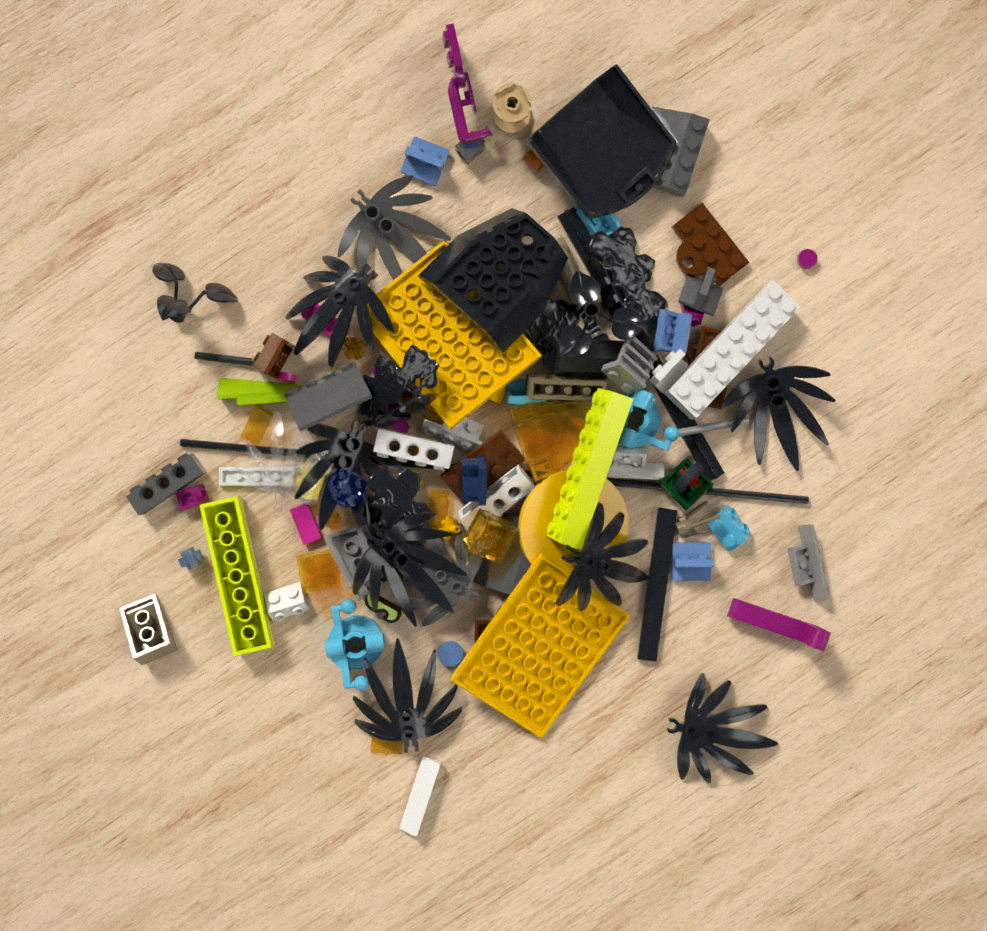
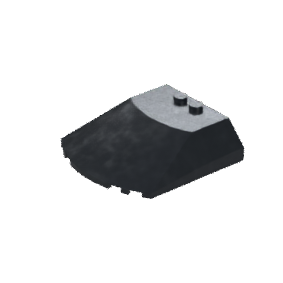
(604, 145)

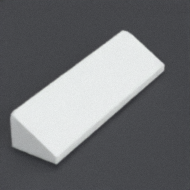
(420, 795)

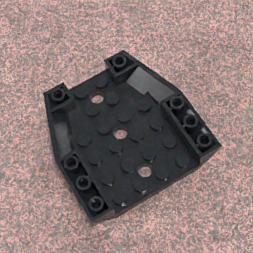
(506, 299)

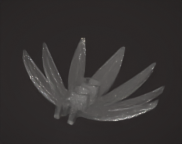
(288, 474)

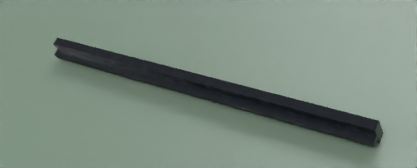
(695, 443)

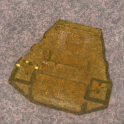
(548, 433)

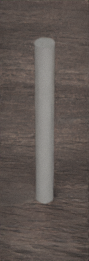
(709, 427)

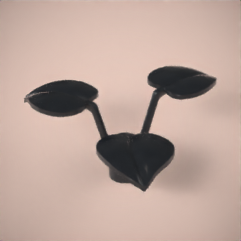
(586, 289)
(178, 309)

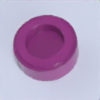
(807, 258)

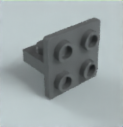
(701, 293)

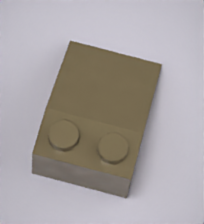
(147, 630)

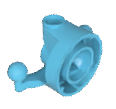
(645, 434)
(353, 627)

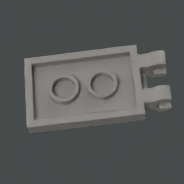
(347, 550)

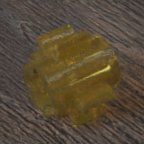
(354, 348)

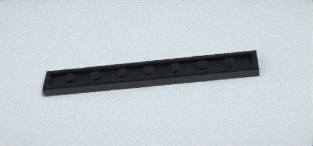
(657, 584)

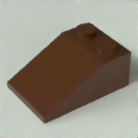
(273, 355)

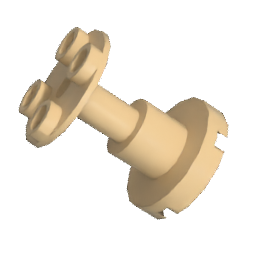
(511, 108)

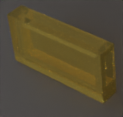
(257, 425)
(439, 505)

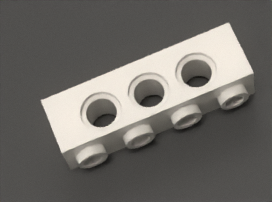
(383, 449)
(500, 490)

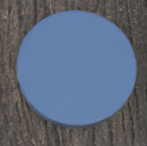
(450, 653)

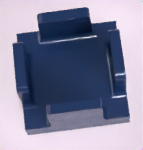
(474, 480)

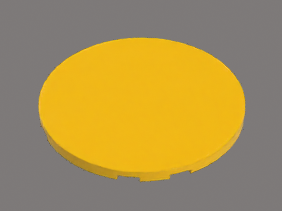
(539, 512)

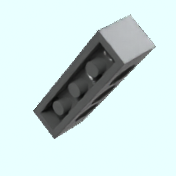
(138, 496)

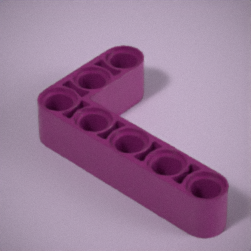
(778, 623)

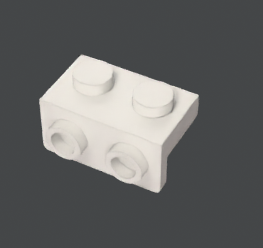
(667, 374)
(285, 602)

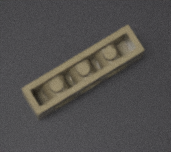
(562, 388)

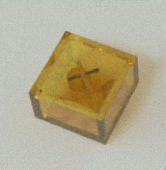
(490, 536)
(318, 572)

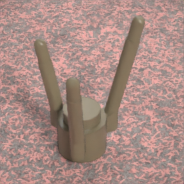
(686, 527)

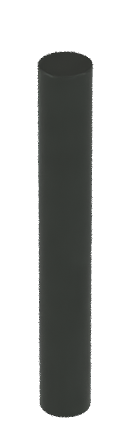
(223, 358)

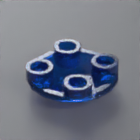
(346, 488)

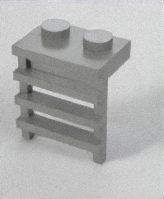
(626, 371)

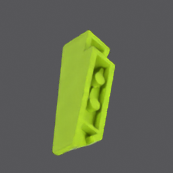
(253, 392)

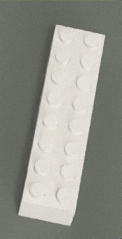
(732, 350)

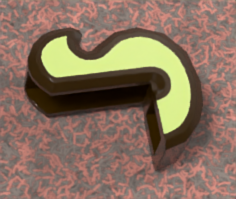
(392, 611)

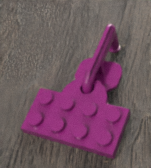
(456, 82)

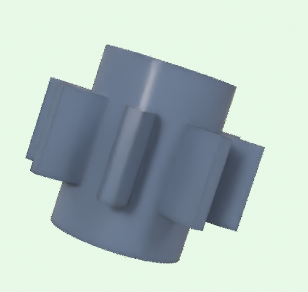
(190, 558)

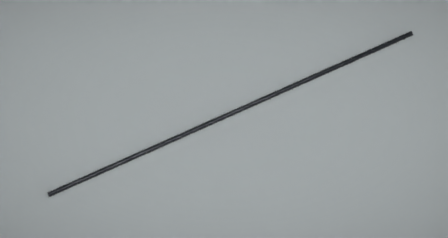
(616, 482)

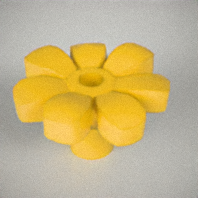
(450, 525)

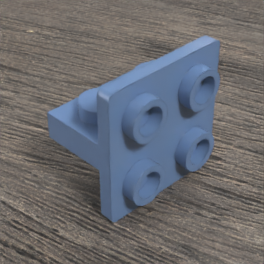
(424, 161)
(672, 331)
(691, 561)

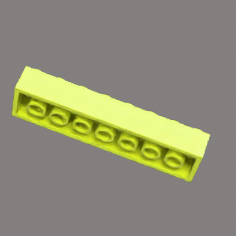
(589, 468)
(237, 575)

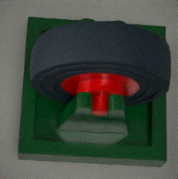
(686, 483)

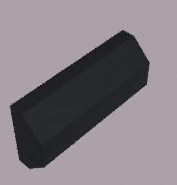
(591, 362)

